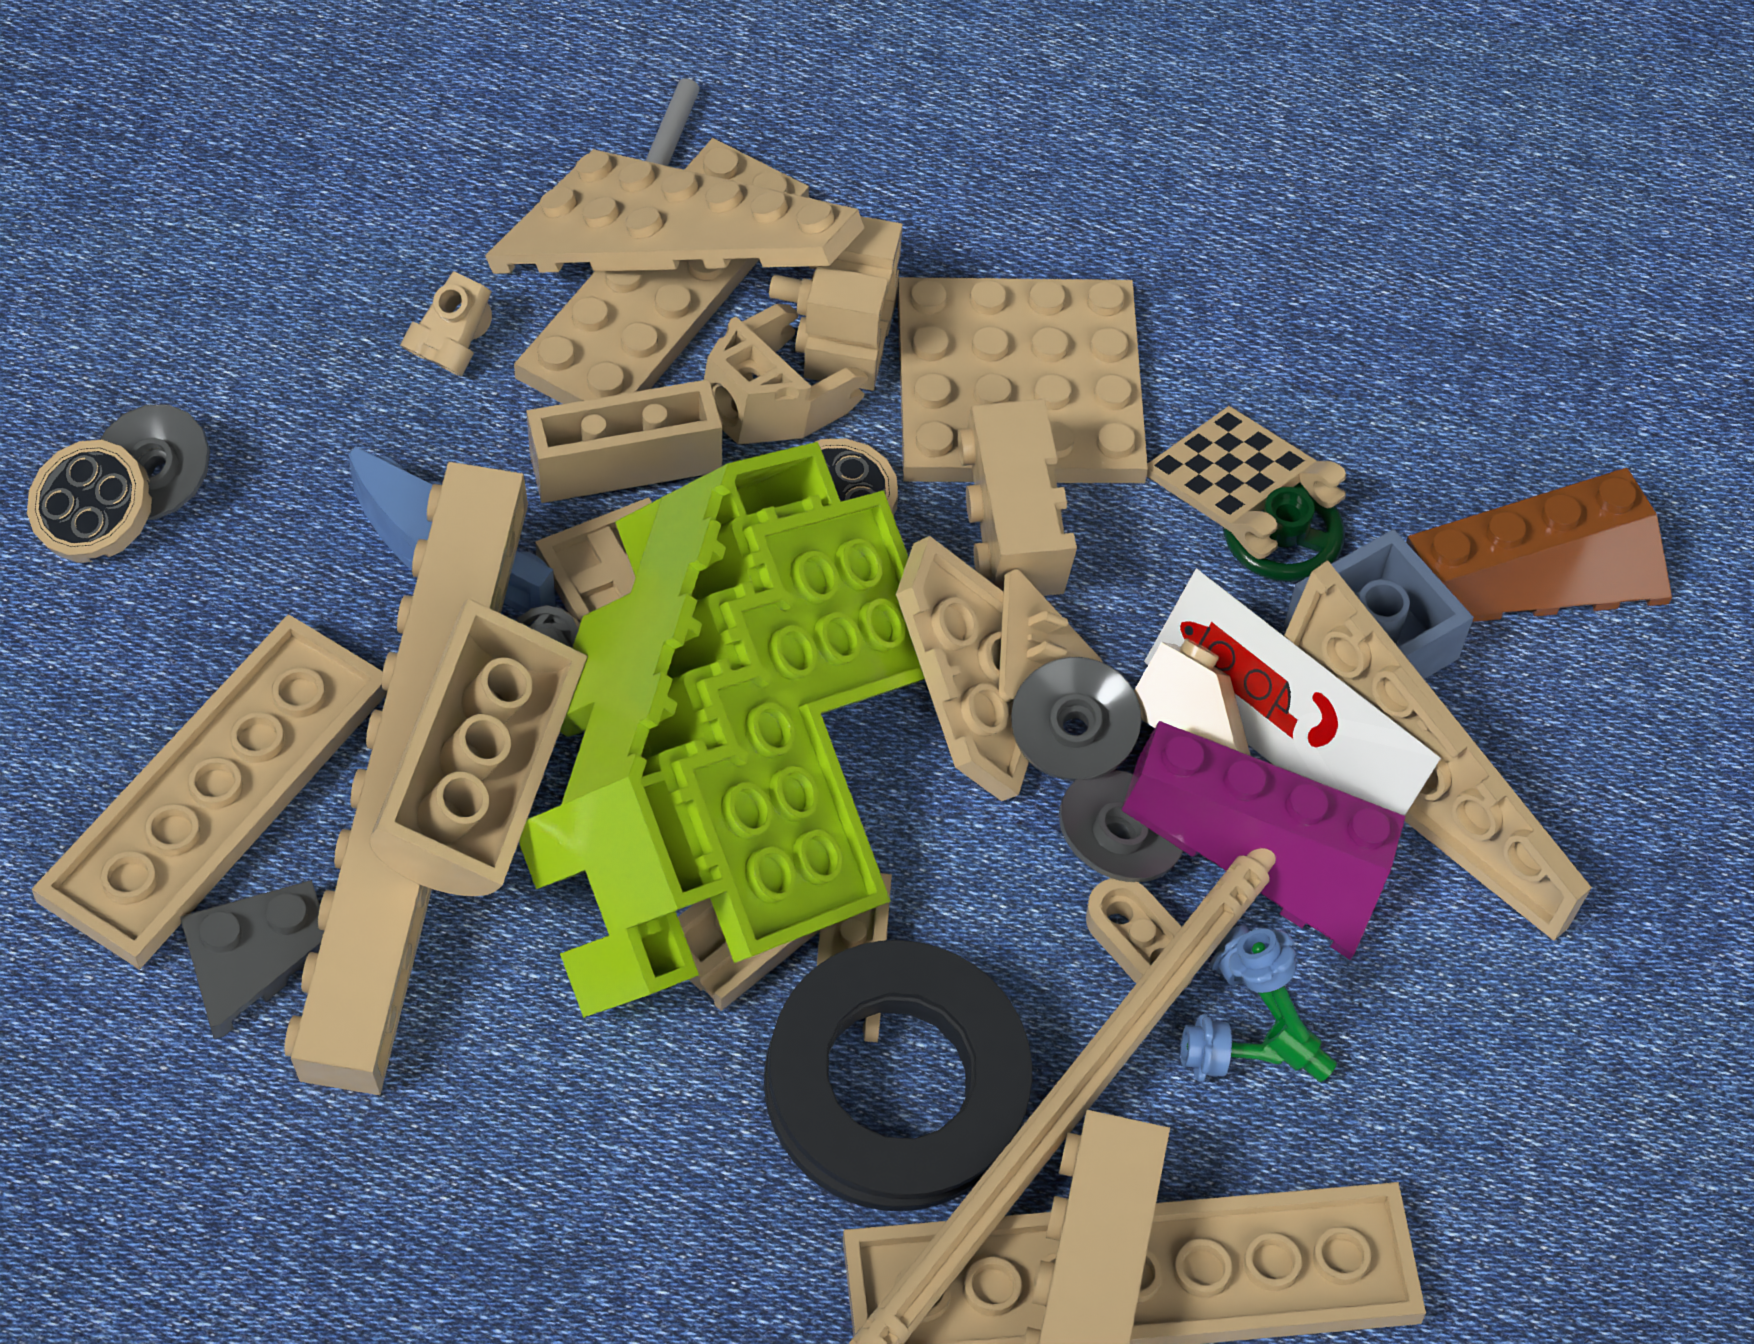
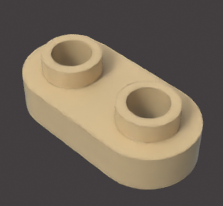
(1139, 940)

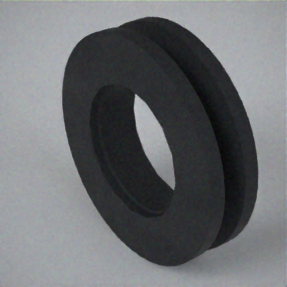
(935, 989)

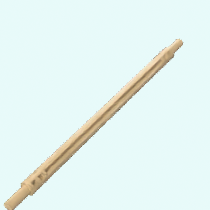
(1066, 1103)

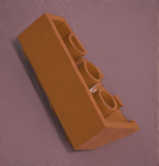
(1553, 551)

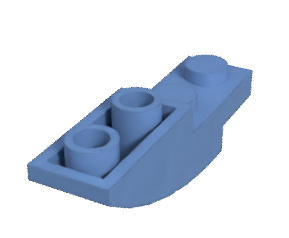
(398, 512)

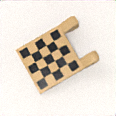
(1233, 467)

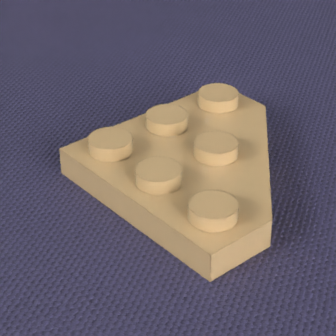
(957, 639)

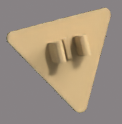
(1032, 634)

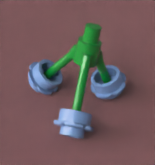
(1265, 965)

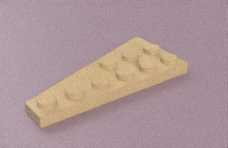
(652, 215)
(1465, 801)

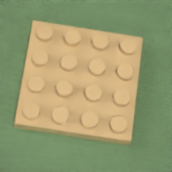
(1022, 342)

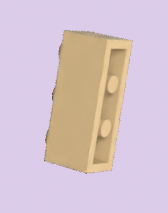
(624, 440)

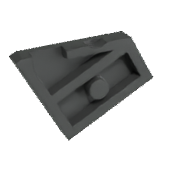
(251, 949)

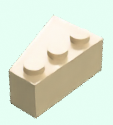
(1016, 495)

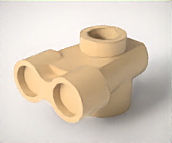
(446, 334)

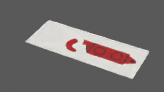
(1296, 707)

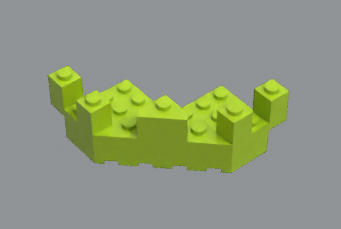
(708, 725)

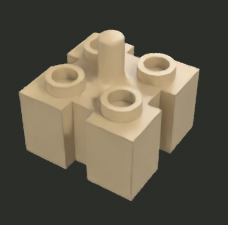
(847, 304)

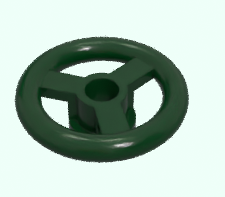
(1294, 513)

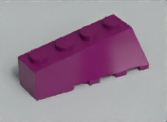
(1225, 804)

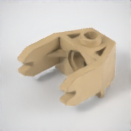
(779, 400)

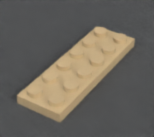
(635, 323)
(211, 791)

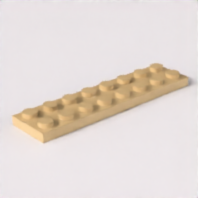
(1208, 1273)

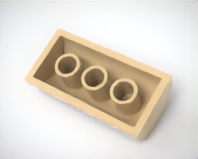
(476, 754)

